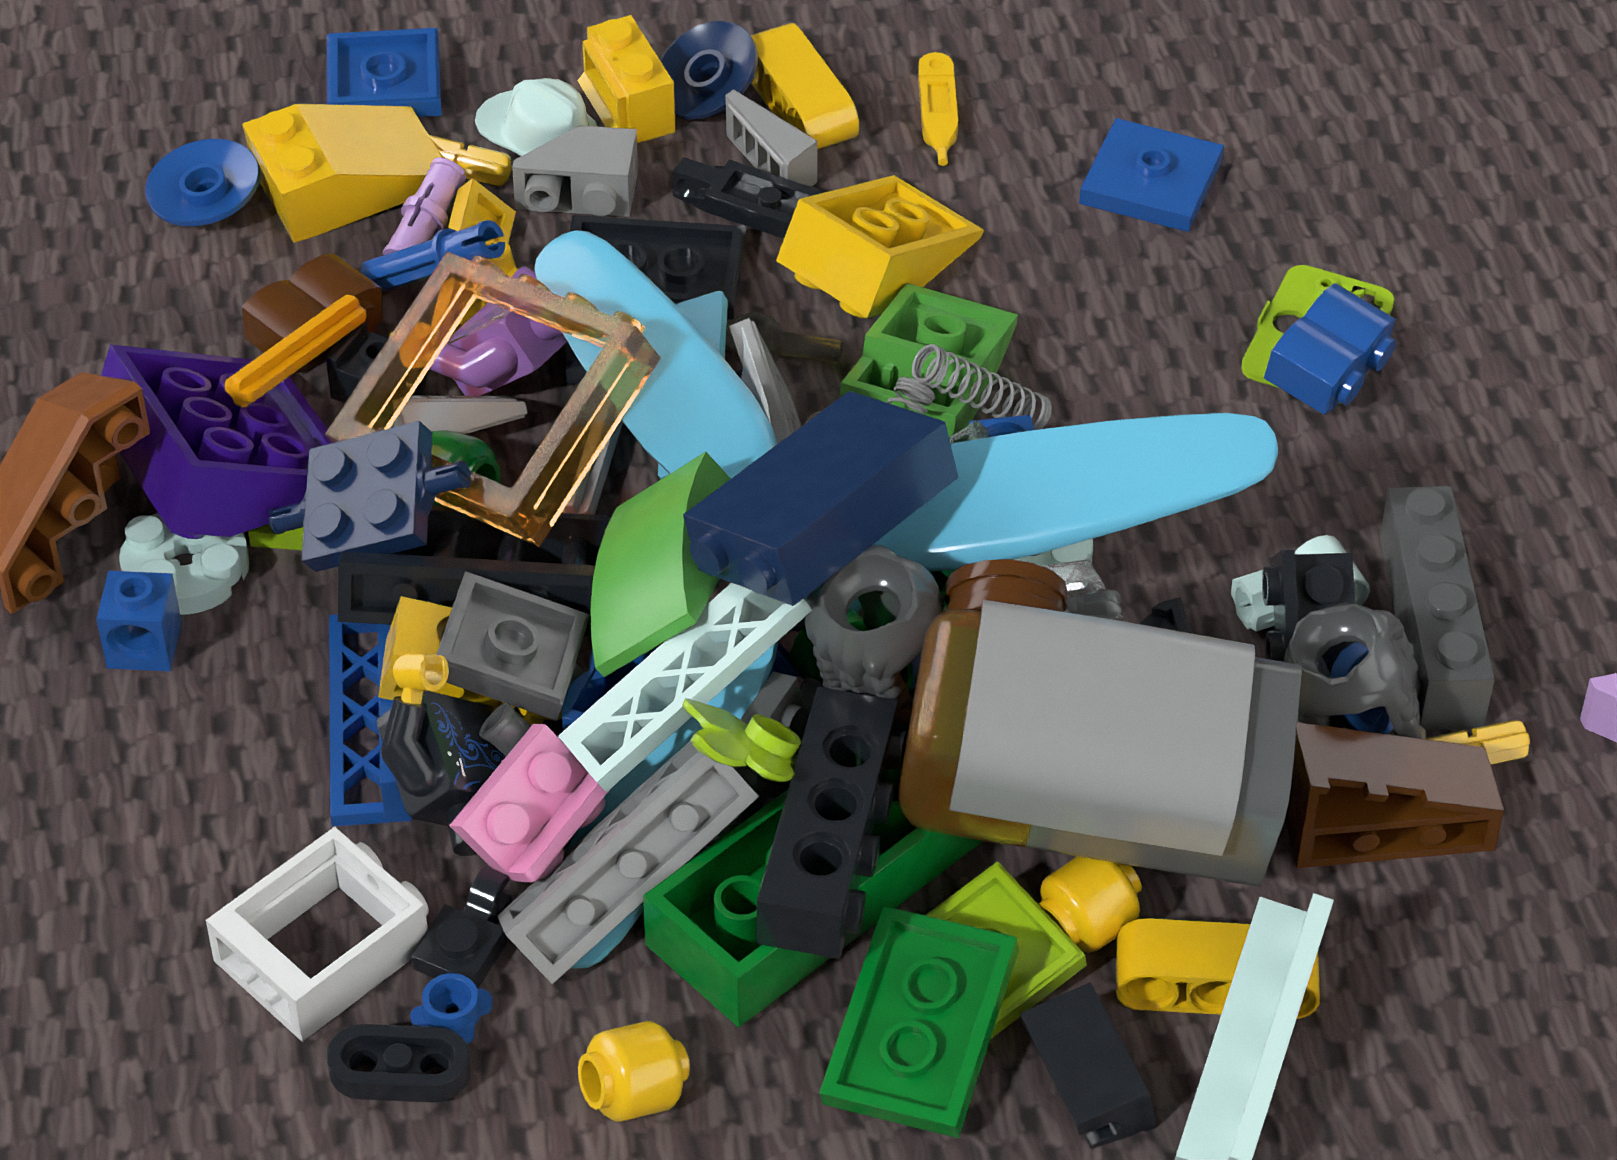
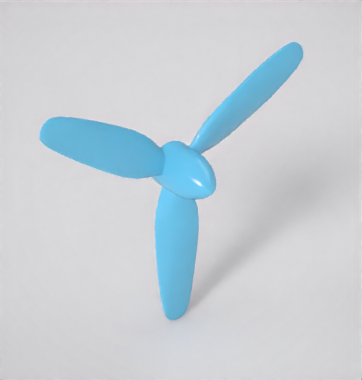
(1012, 489)

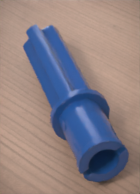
(422, 259)

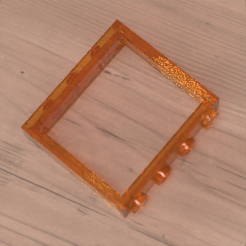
(576, 434)

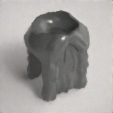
(898, 608)
(1381, 679)

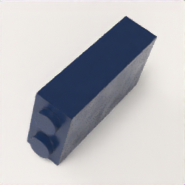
(820, 497)

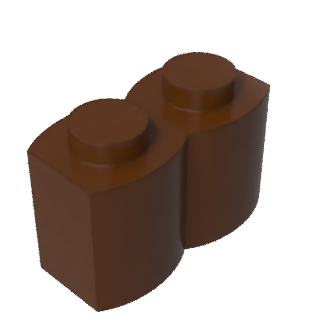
(290, 303)

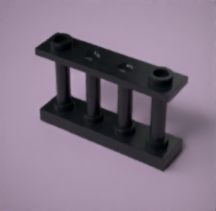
(459, 543)

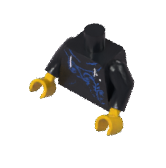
(436, 744)

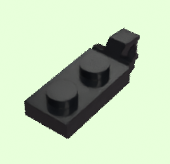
(740, 194)

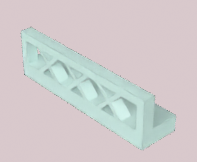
(690, 665)
(1254, 1031)

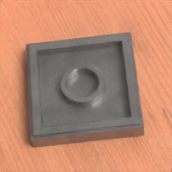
(512, 645)

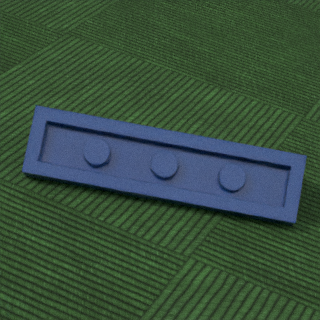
(392, 807)

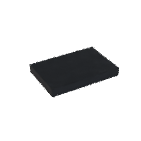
(677, 256)

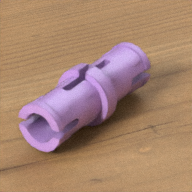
(426, 210)

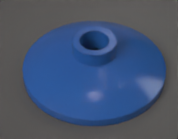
(202, 182)

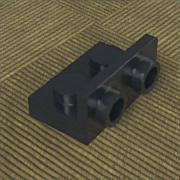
(1304, 585)

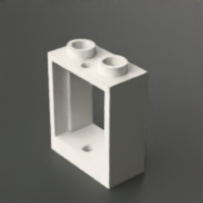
(304, 1004)

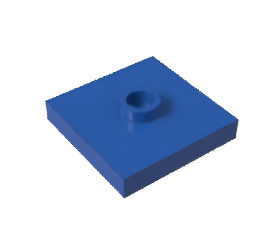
(385, 69)
(1151, 174)

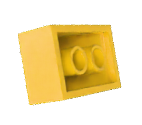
(338, 162)
(872, 241)

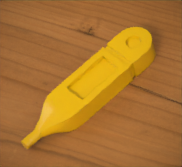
(938, 103)

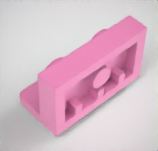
(530, 807)

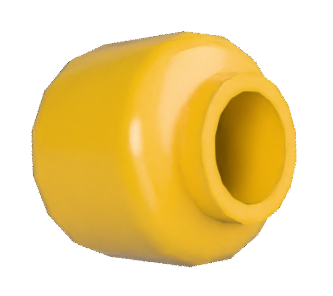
(1091, 900)
(633, 1071)

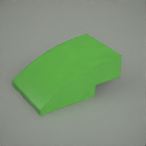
(925, 318)
(645, 571)

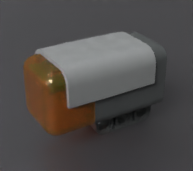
(1101, 741)

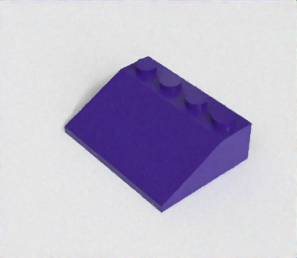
(206, 458)

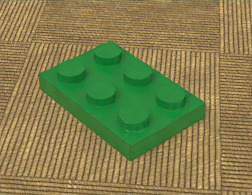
(919, 1021)

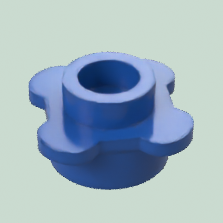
(448, 992)

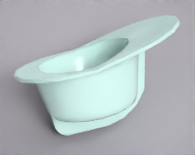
(532, 114)

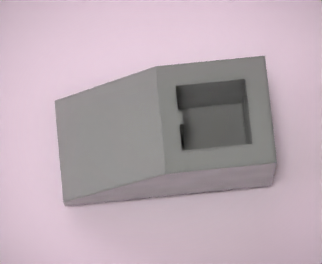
(579, 173)

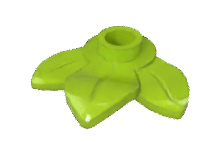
(762, 744)

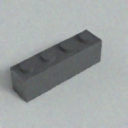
(1437, 606)

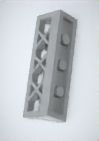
(624, 859)

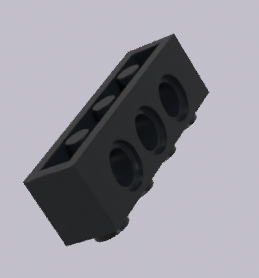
(829, 822)

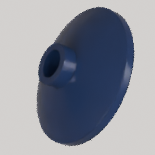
(709, 65)

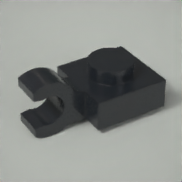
(467, 939)

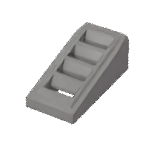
(770, 141)
(461, 413)

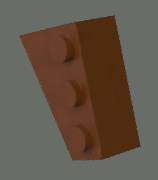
(1387, 798)

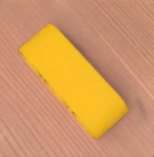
(802, 86)
(1186, 966)

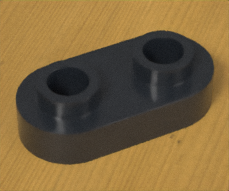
(400, 1061)

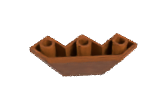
(59, 476)

